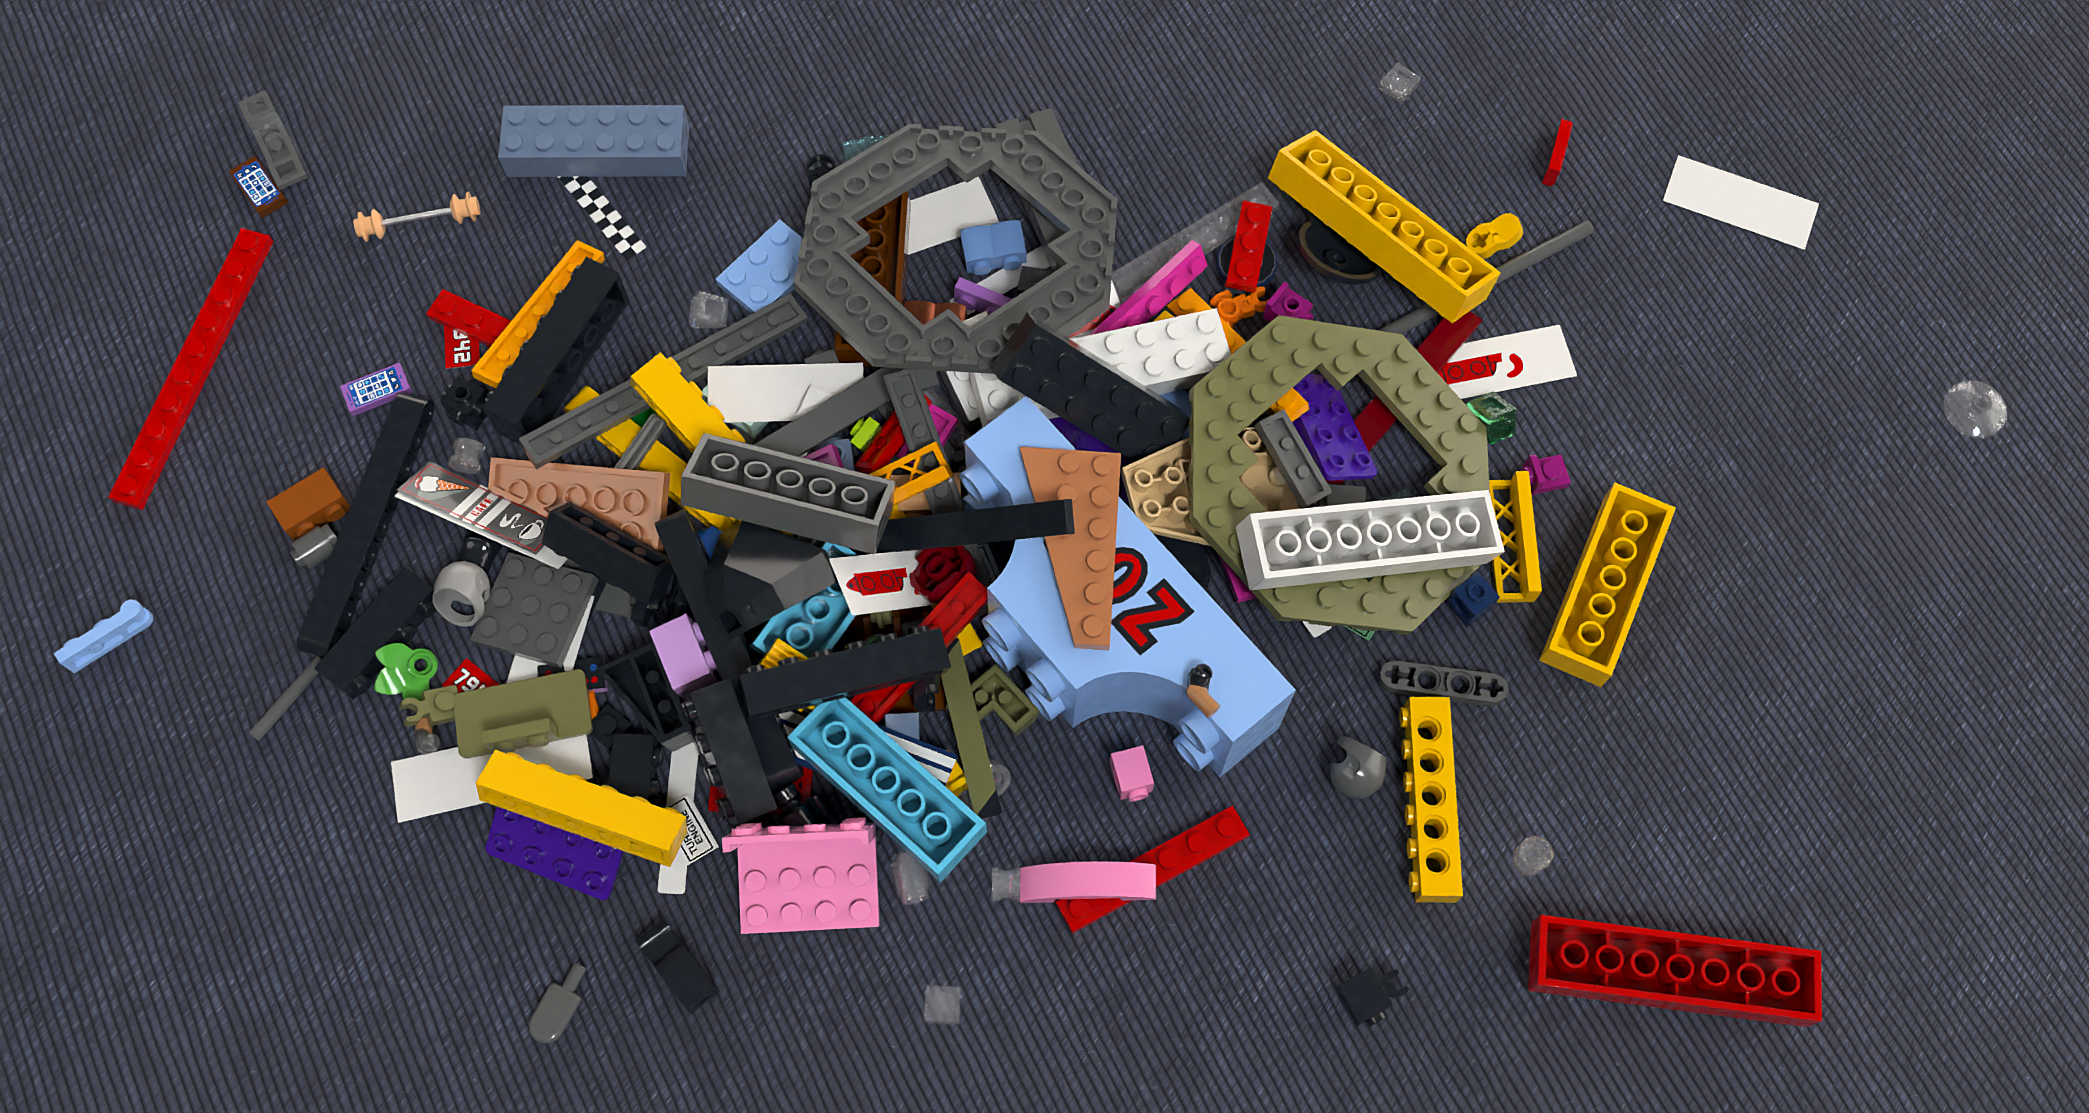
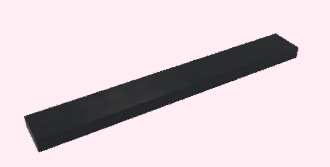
(978, 526)

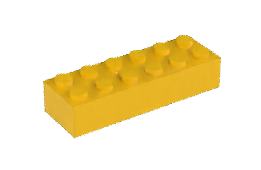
(1607, 585)

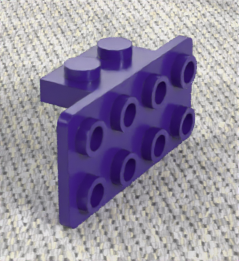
(1331, 432)
(554, 853)

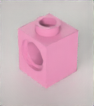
(1132, 773)

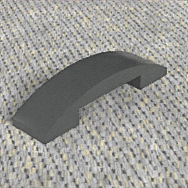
(273, 140)

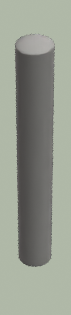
(285, 700)

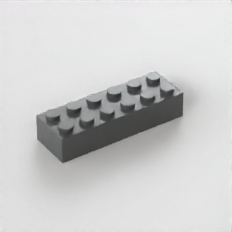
(788, 493)

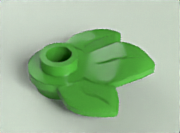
(399, 670)

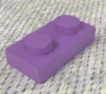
(978, 297)

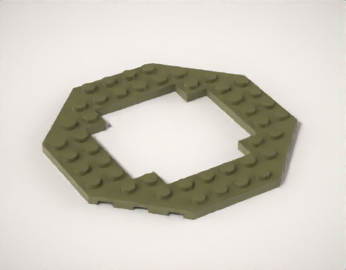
(1412, 390)

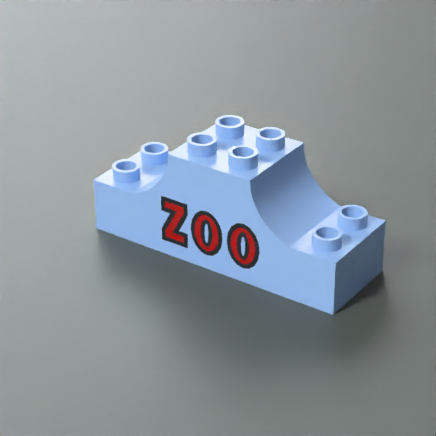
(1158, 621)

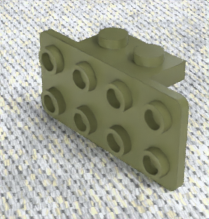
(522, 714)

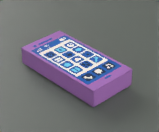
(375, 389)

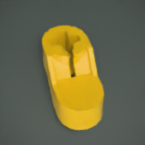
(1495, 235)

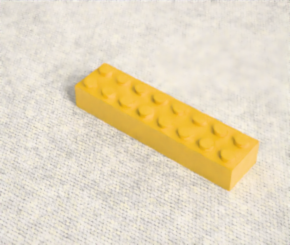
(1383, 226)

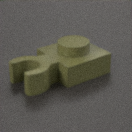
(436, 706)

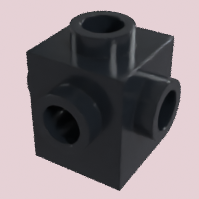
(465, 402)

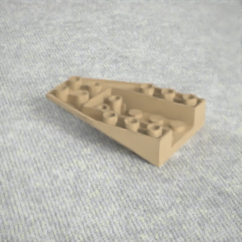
(1161, 491)

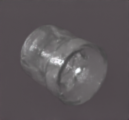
(1528, 861)

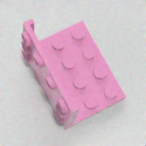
(806, 876)

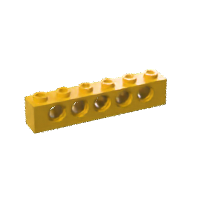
(1435, 716)

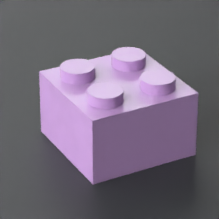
(685, 655)

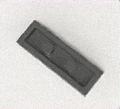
(1293, 459)

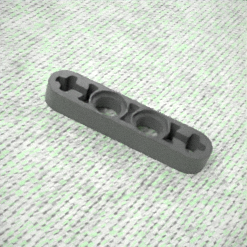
(1443, 679)

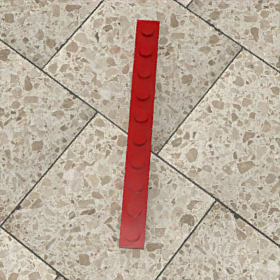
(190, 370)

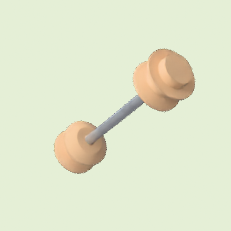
(376, 225)

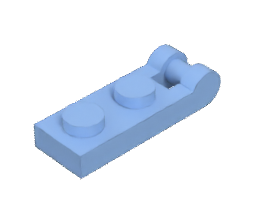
(104, 636)

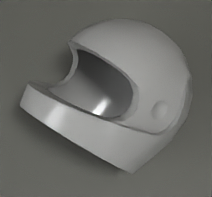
(461, 583)

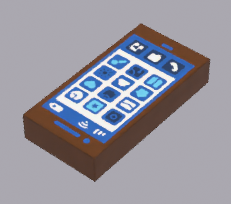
(258, 187)

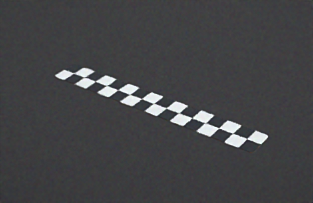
(604, 215)

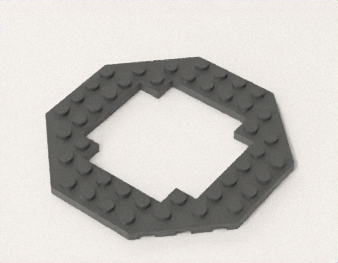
(879, 323)

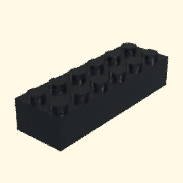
(557, 351)
(1088, 391)

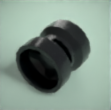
(819, 166)

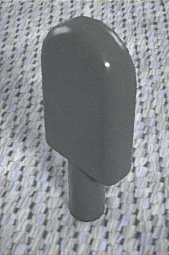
(556, 1008)

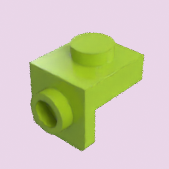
(864, 433)

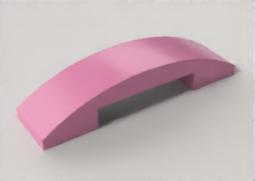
(1087, 881)

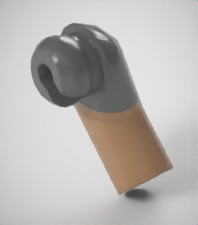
(424, 738)

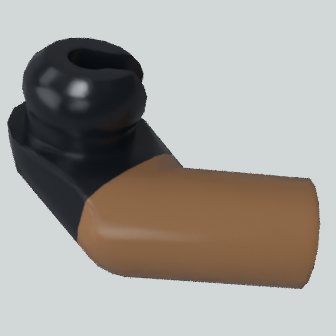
(1198, 688)

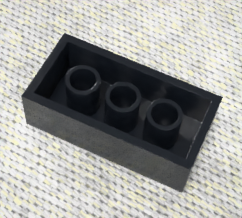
(728, 752)

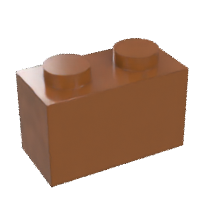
(309, 504)

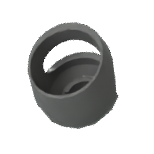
(1360, 772)

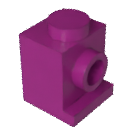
(1287, 303)

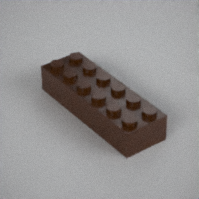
(883, 259)

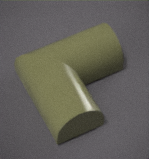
(999, 694)

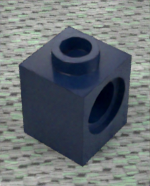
(1472, 599)

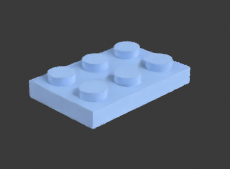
(764, 269)

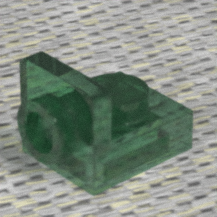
(1496, 415)

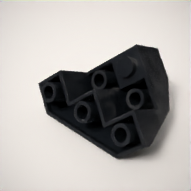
(761, 575)

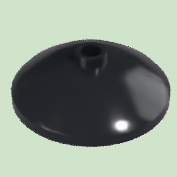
(1334, 256)

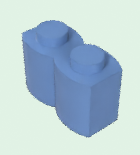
(993, 247)

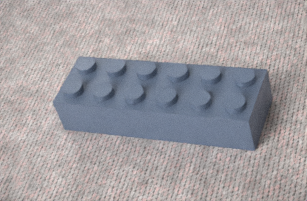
(594, 140)

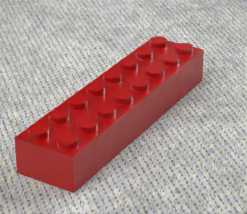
(1675, 971)

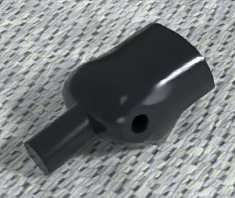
(479, 550)

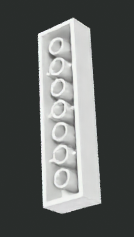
(1158, 354)
(1368, 539)

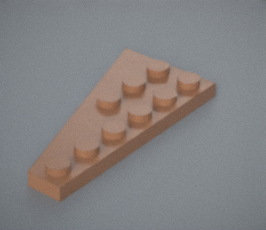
(619, 496)
(1082, 560)

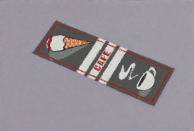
(477, 506)

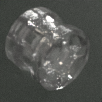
(467, 455)
(1006, 884)

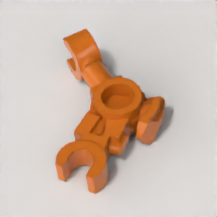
(1240, 307)

